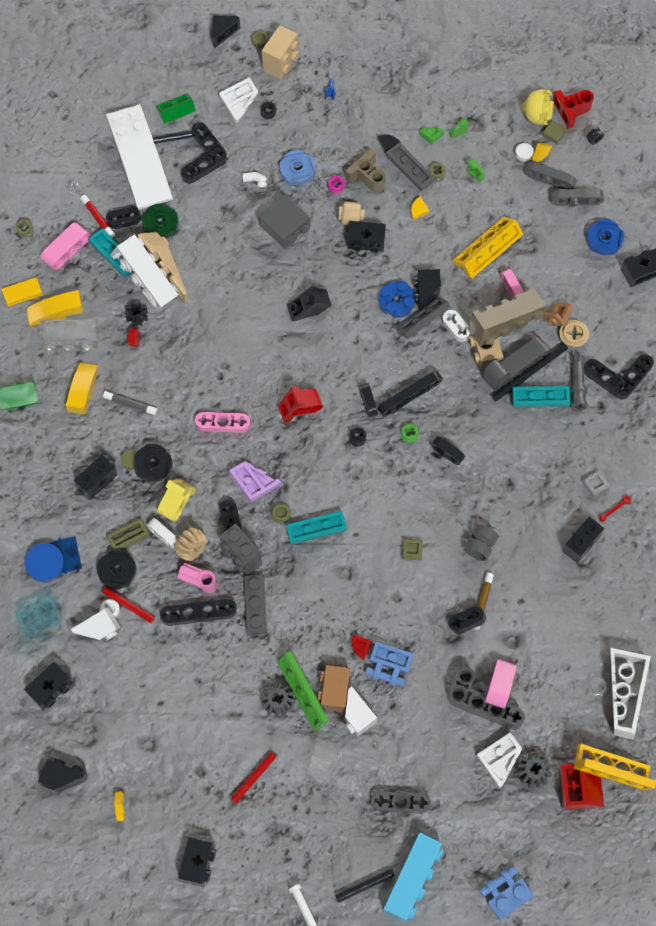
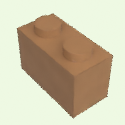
(334, 688)

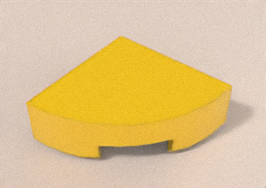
(541, 151)
(419, 209)
(119, 809)

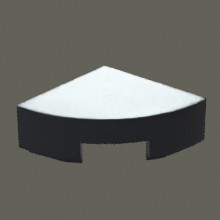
(387, 141)

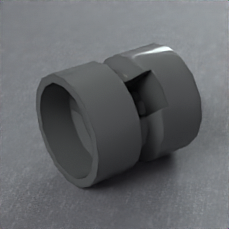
(482, 540)

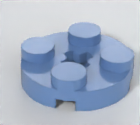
(301, 176)

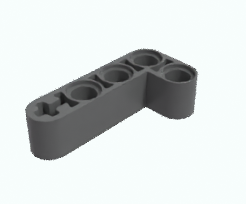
(499, 374)
(484, 711)

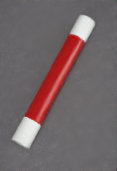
(97, 215)

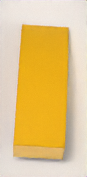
(55, 308)
(82, 388)

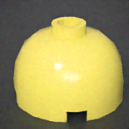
(539, 107)

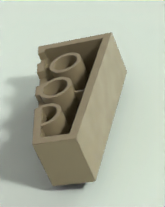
(506, 317)

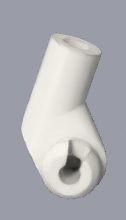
(255, 176)

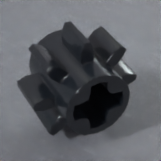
(136, 314)

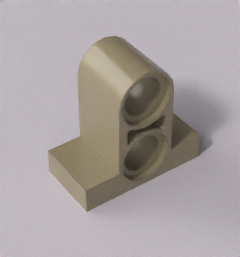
(369, 176)

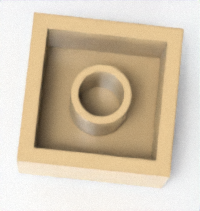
(280, 52)

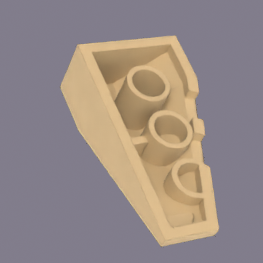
(159, 248)

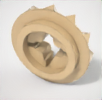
(580, 329)

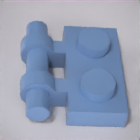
(391, 658)
(509, 899)

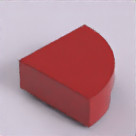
(360, 646)

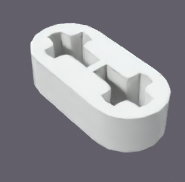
(453, 328)
(162, 533)

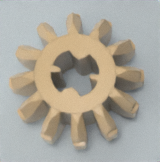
(190, 544)

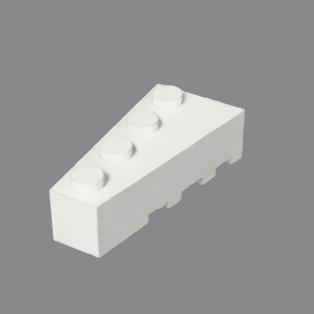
(145, 272)
(628, 685)

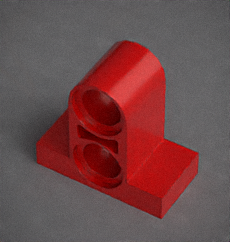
(577, 105)
(299, 402)

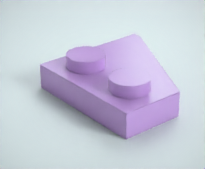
(252, 481)

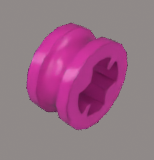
(332, 180)

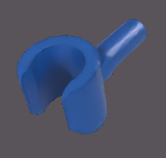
(330, 91)

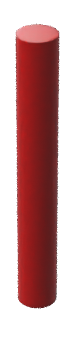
(128, 605)
(253, 778)

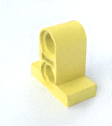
(175, 499)

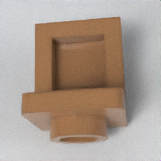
(559, 314)

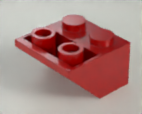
(579, 789)

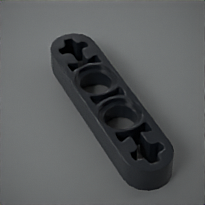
(410, 393)
(198, 612)

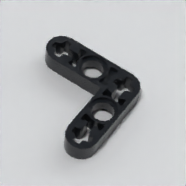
(210, 154)
(619, 382)

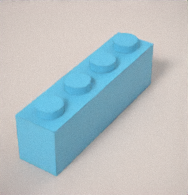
(412, 878)

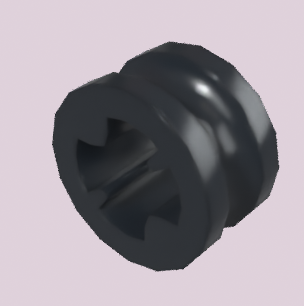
(266, 115)
(595, 136)
(357, 443)

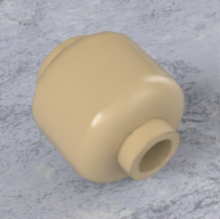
(351, 212)

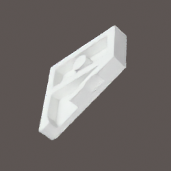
(239, 98)
(500, 758)

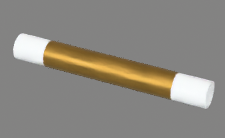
(484, 594)

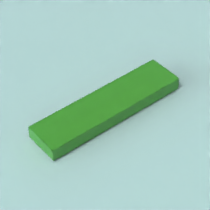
(302, 691)

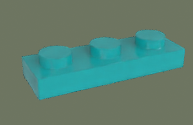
(105, 246)
(541, 396)
(316, 527)

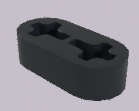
(123, 217)
(368, 400)
(447, 450)
(224, 515)
(467, 620)

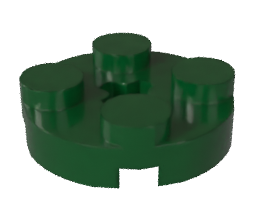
(167, 214)

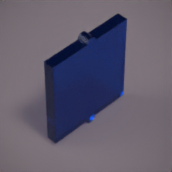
(70, 553)

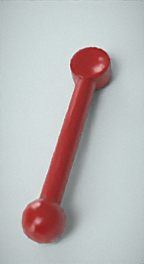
(626, 500)

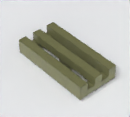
(134, 540)

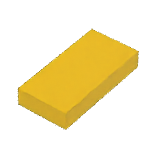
(22, 292)

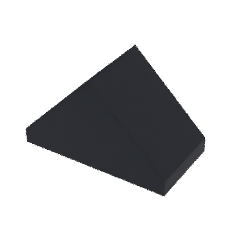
(223, 28)

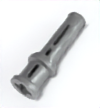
(578, 390)

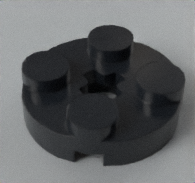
(144, 470)
(109, 561)

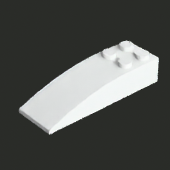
(139, 156)

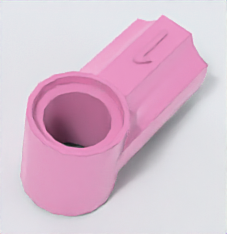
(196, 577)

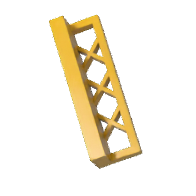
(488, 247)
(611, 771)

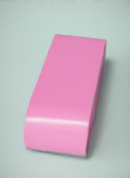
(65, 246)
(500, 683)

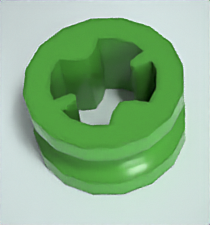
(412, 438)

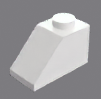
(98, 626)
(358, 714)

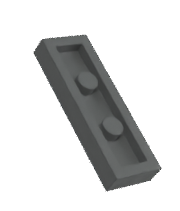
(410, 166)
(423, 318)
(255, 605)

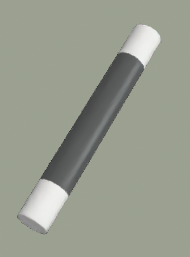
(130, 403)

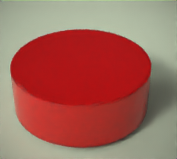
(134, 337)

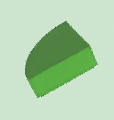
(460, 129)
(431, 134)
(475, 170)

